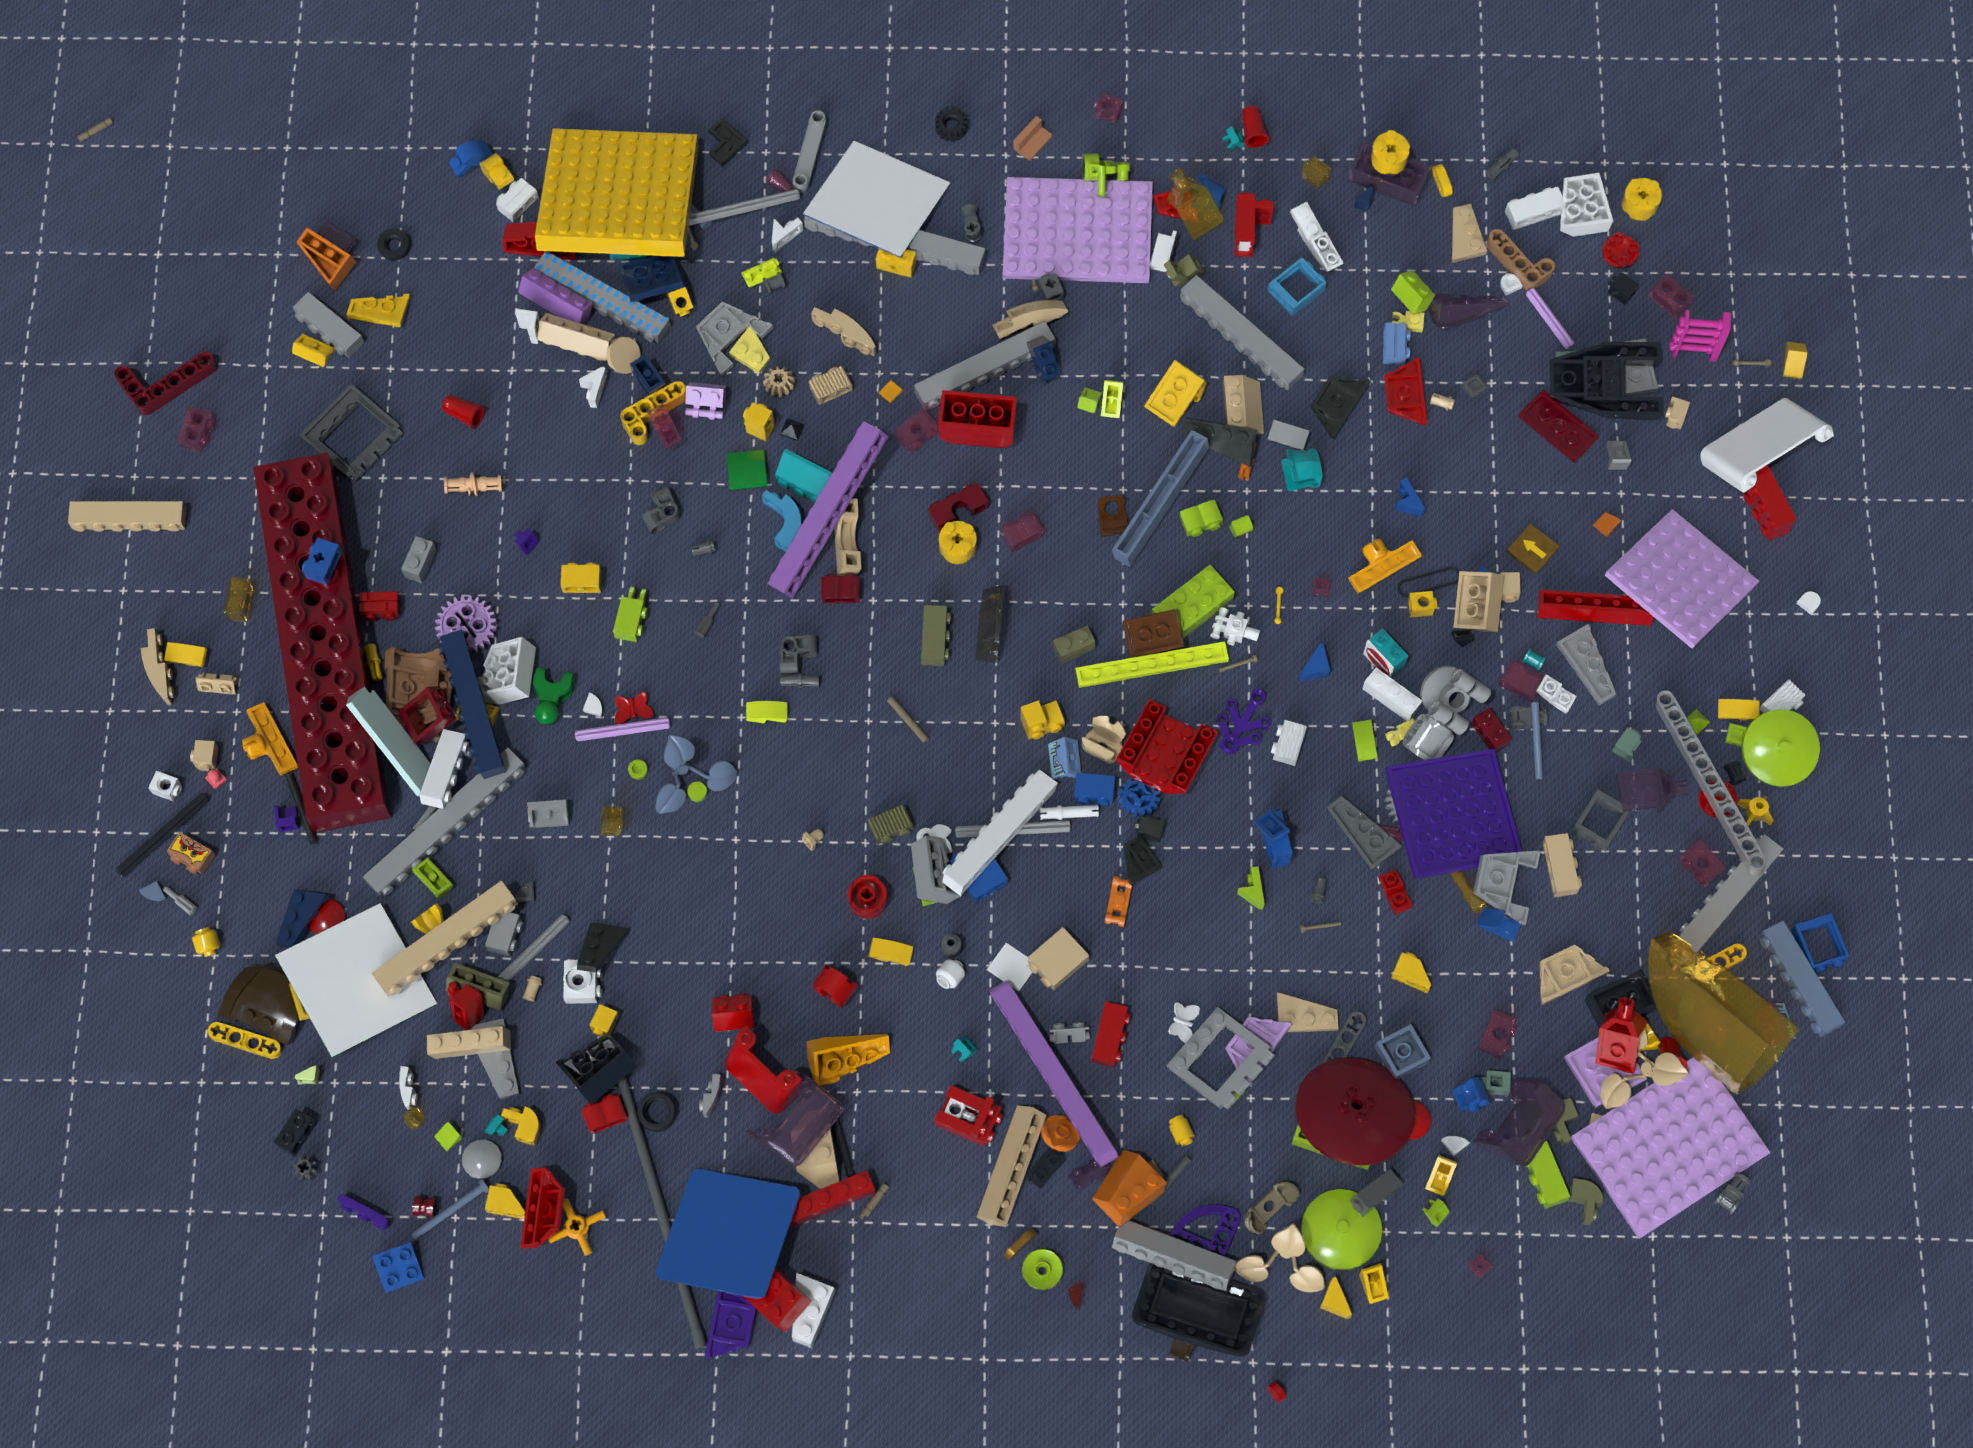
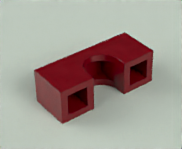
(970, 498)

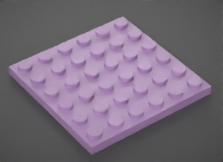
(1682, 578)

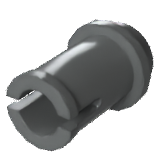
(703, 548)
(1318, 890)

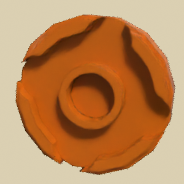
(1060, 1133)

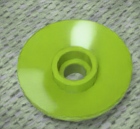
(1042, 1259)

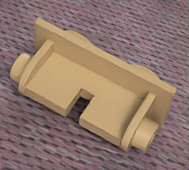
(209, 683)

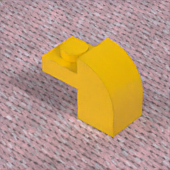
(496, 171)
(528, 1124)

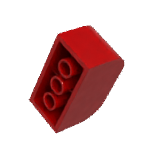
(977, 419)

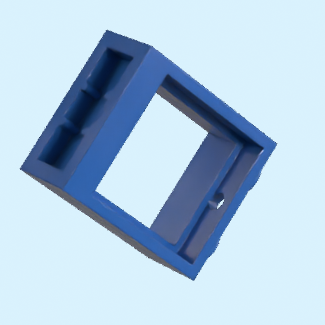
(1281, 852)
(1815, 924)

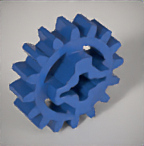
(1129, 799)

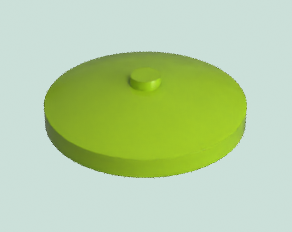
(1780, 747)
(1337, 1233)

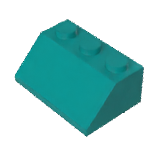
(801, 475)

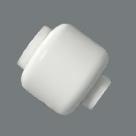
(950, 974)

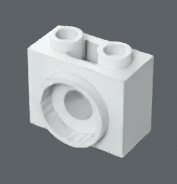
(583, 993)

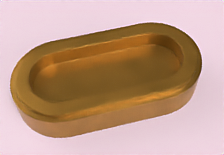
(1021, 1243)

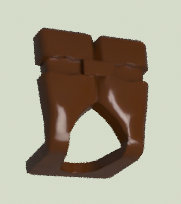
(1112, 524)

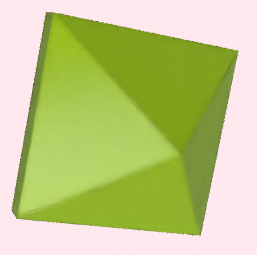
(1697, 721)

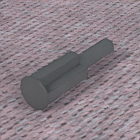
(706, 621)

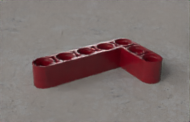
(166, 383)

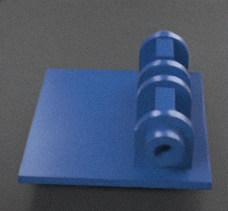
(398, 1267)

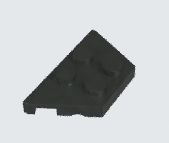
(1337, 402)

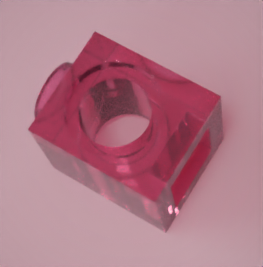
(1111, 114)

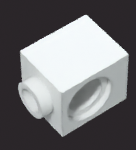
(160, 780)

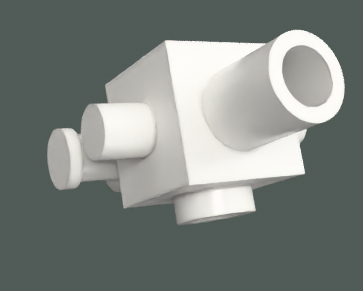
(1233, 627)

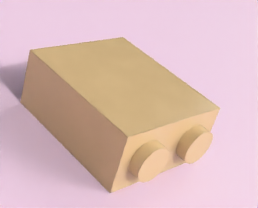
(1057, 959)

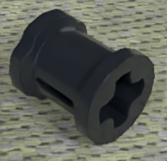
(1730, 768)

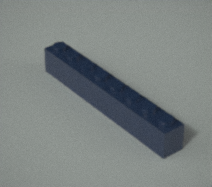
(472, 704)

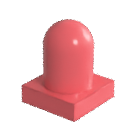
(215, 778)

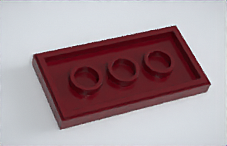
(1558, 426)

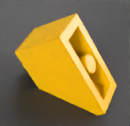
(1411, 972)
(503, 1202)

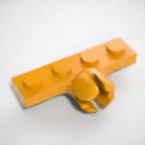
(1382, 563)
(268, 740)

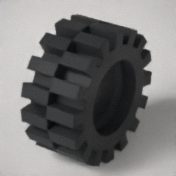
(947, 115)

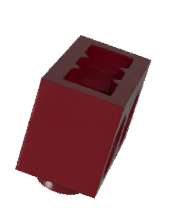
(1491, 730)

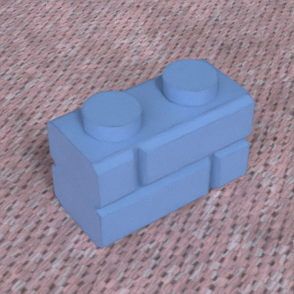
(1395, 343)

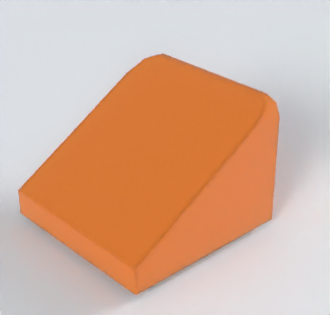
(1607, 524)

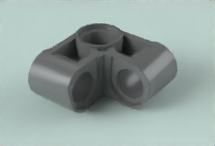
(656, 519)
(804, 646)

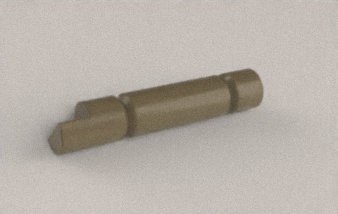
(95, 129)
(874, 1201)

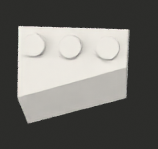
(1584, 206)
(508, 671)

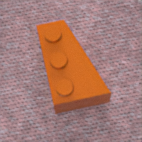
(328, 258)

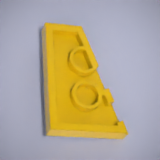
(382, 311)

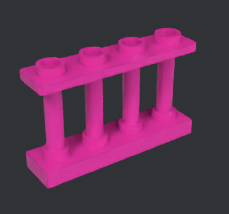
(1714, 342)

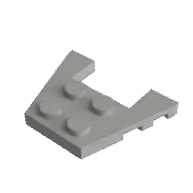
(723, 327)
(1497, 879)

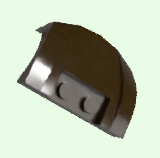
(262, 1000)

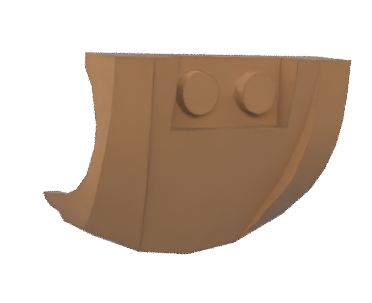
(410, 675)

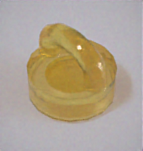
(414, 1118)

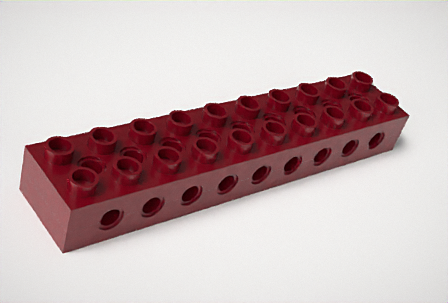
(304, 659)

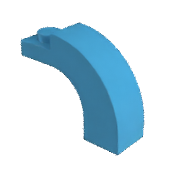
(791, 515)

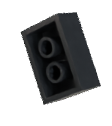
(1607, 997)

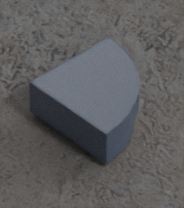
(153, 892)

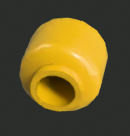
(206, 941)

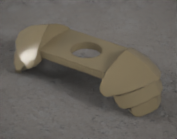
(1281, 1194)

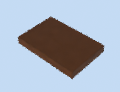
(1154, 633)

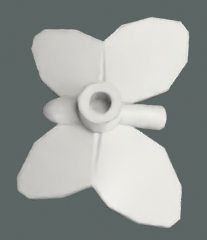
(1182, 1019)

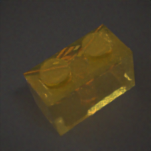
(238, 599)

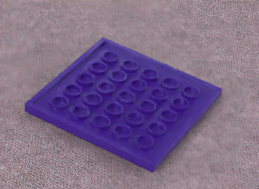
(1452, 812)

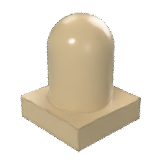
(811, 839)

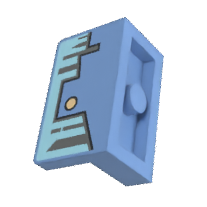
(1064, 758)

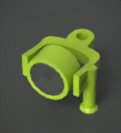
(1096, 170)

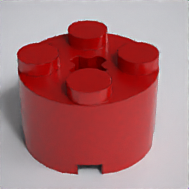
(869, 907)
(835, 985)

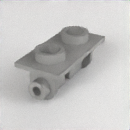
(1061, 1032)

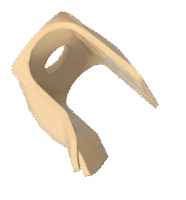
(1105, 733)

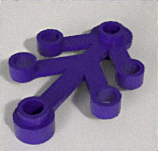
(1242, 725)

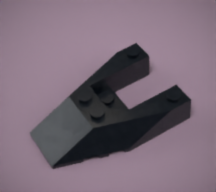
(1597, 379)

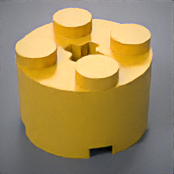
(1390, 152)
(1641, 198)
(957, 532)

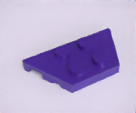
(730, 1325)

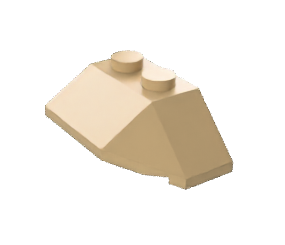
(820, 1164)

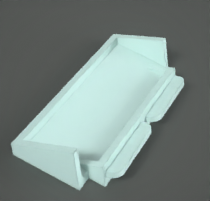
(390, 737)

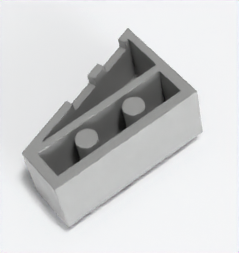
(929, 863)

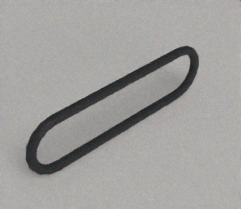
(1428, 574)

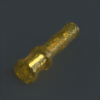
(1473, 900)

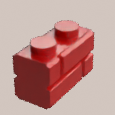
(379, 605)

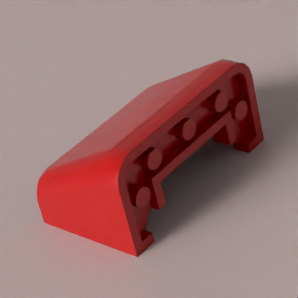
(771, 1091)

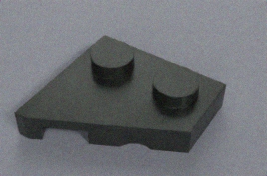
(1139, 860)

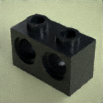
(295, 1132)

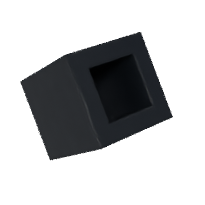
(1622, 288)

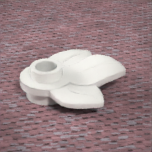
(937, 831)

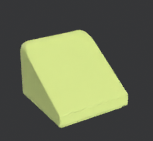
(308, 1076)

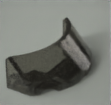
(990, 624)

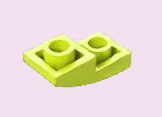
(766, 710)

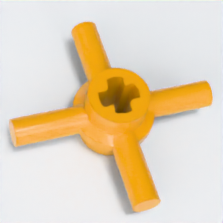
(583, 1227)

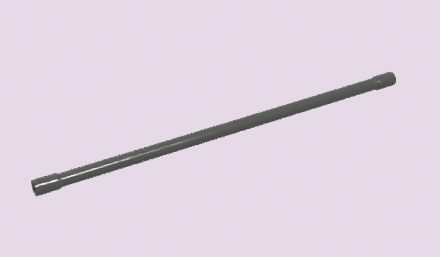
(696, 1330)

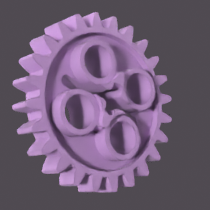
(480, 615)

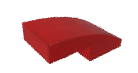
(1395, 892)

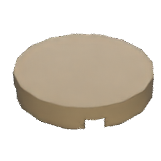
(621, 353)

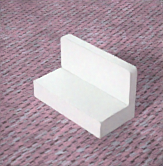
(1163, 251)
(530, 321)

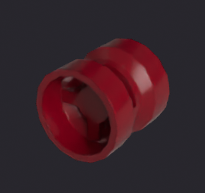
(424, 1206)

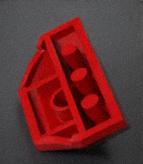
(542, 1208)

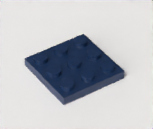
(650, 276)

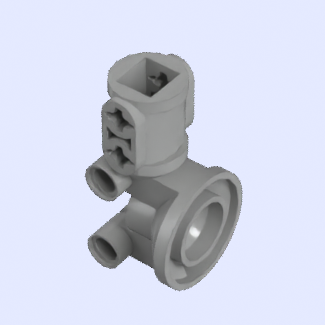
(1433, 732)

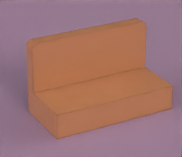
(1031, 139)

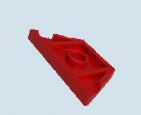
(1406, 393)

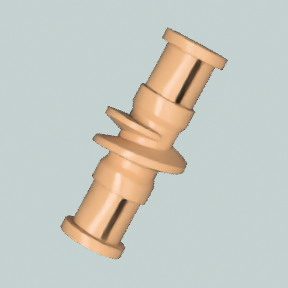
(472, 484)

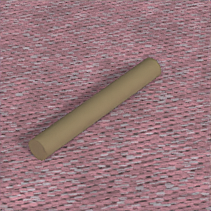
(908, 720)

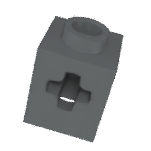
(1050, 287)

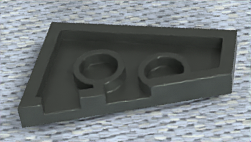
(598, 945)

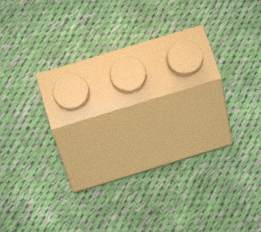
(1243, 402)
(1478, 601)

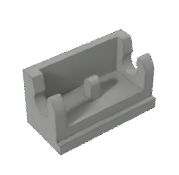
(1288, 435)
(548, 813)

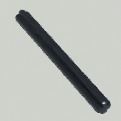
(162, 834)

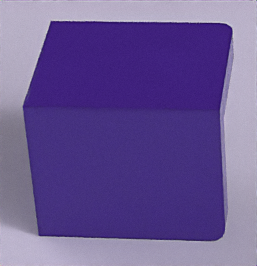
(286, 818)

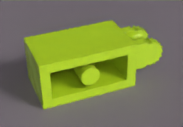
(630, 616)

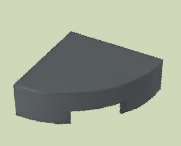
(525, 893)

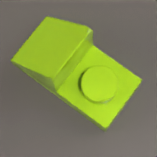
(1253, 893)

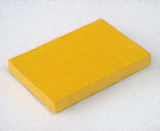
(1174, 393)

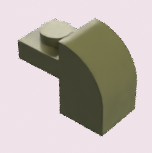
(1184, 270)
(1560, 1131)
(1588, 1194)

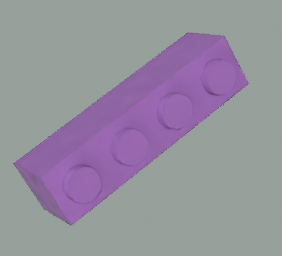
(554, 297)

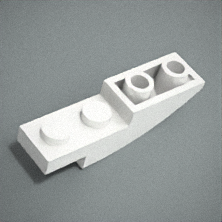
(1315, 238)

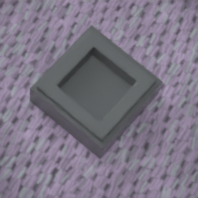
(1474, 386)

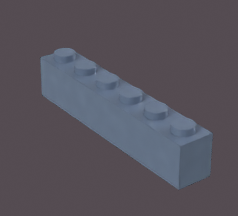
(1801, 979)

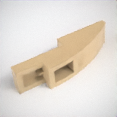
(1028, 313)
(851, 332)
(155, 667)

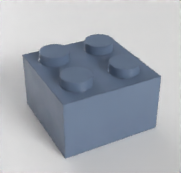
(1402, 1052)

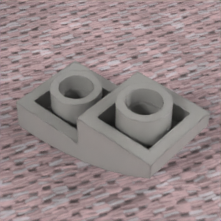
(709, 1100)

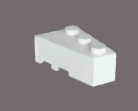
(809, 1322)

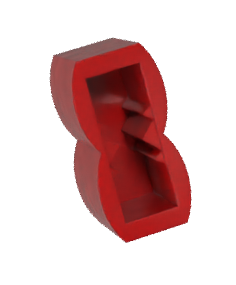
(604, 1114)

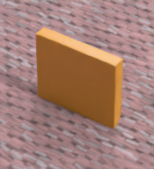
(890, 391)

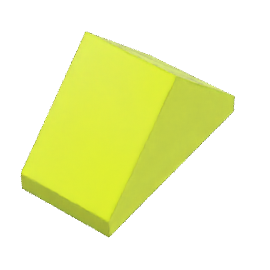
(1112, 399)

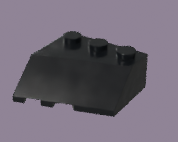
(597, 1067)

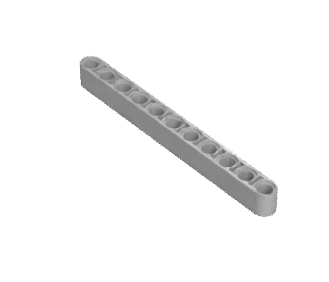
(1713, 790)

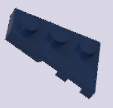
(300, 912)

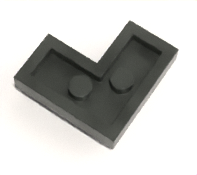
(729, 142)

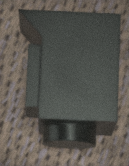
(1150, 828)

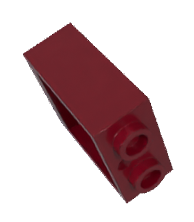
(414, 722)

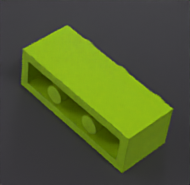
(1547, 1178)

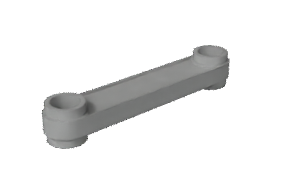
(809, 151)

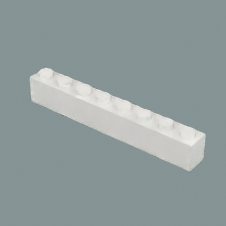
(999, 832)

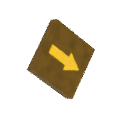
(1533, 549)

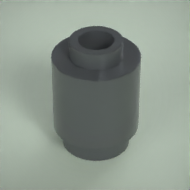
(951, 951)

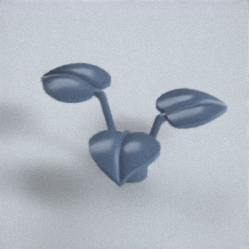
(676, 754)

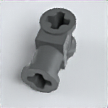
(971, 223)
(1522, 717)
(1730, 1195)

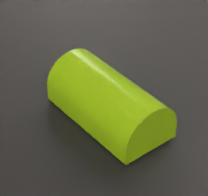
(433, 878)

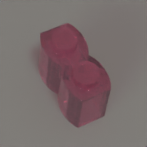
(1022, 531)
(1521, 681)

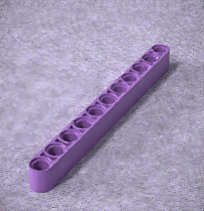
(1053, 1074)

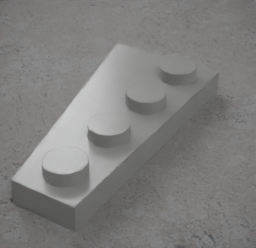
(1583, 656)
(499, 1066)

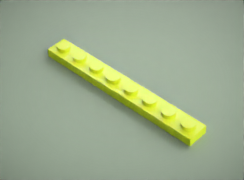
(1151, 664)

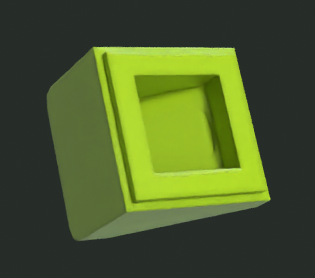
(1089, 400)
(448, 1136)

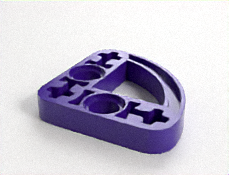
(1205, 1211)

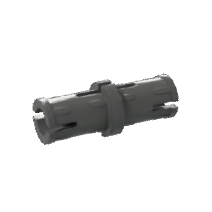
(1502, 163)
(800, 680)

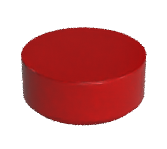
(1276, 1392)

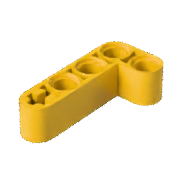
(651, 402)

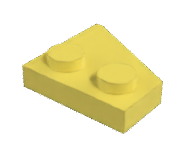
(750, 351)

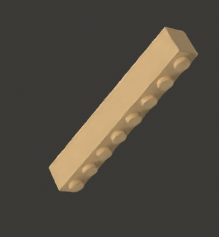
(445, 938)

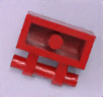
(465, 1005)
(732, 1012)

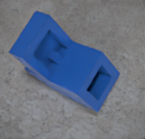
(469, 155)

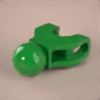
(551, 695)

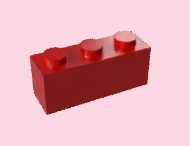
(1110, 1034)

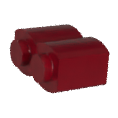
(840, 589)

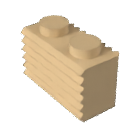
(830, 385)

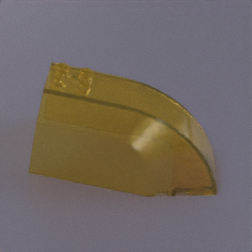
(1715, 1014)

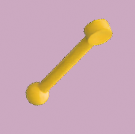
(1279, 591)

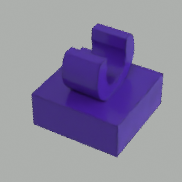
(526, 541)

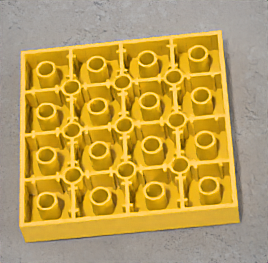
(617, 192)

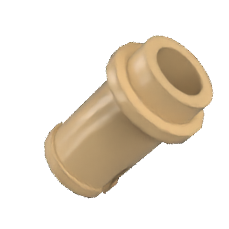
(1442, 401)
(532, 988)

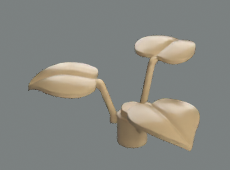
(1664, 1072)
(1288, 1244)

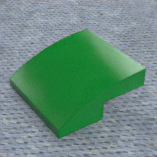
(747, 469)

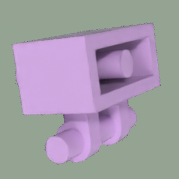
(705, 395)

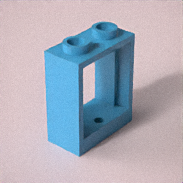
(1284, 298)

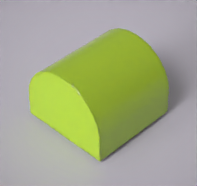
(1241, 526)

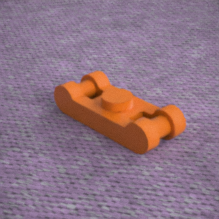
(1118, 902)

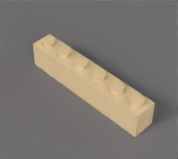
(127, 515)
(1011, 1166)

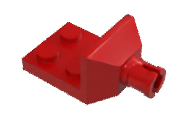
(1620, 1037)

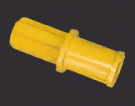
(373, 662)

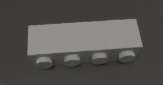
(328, 325)

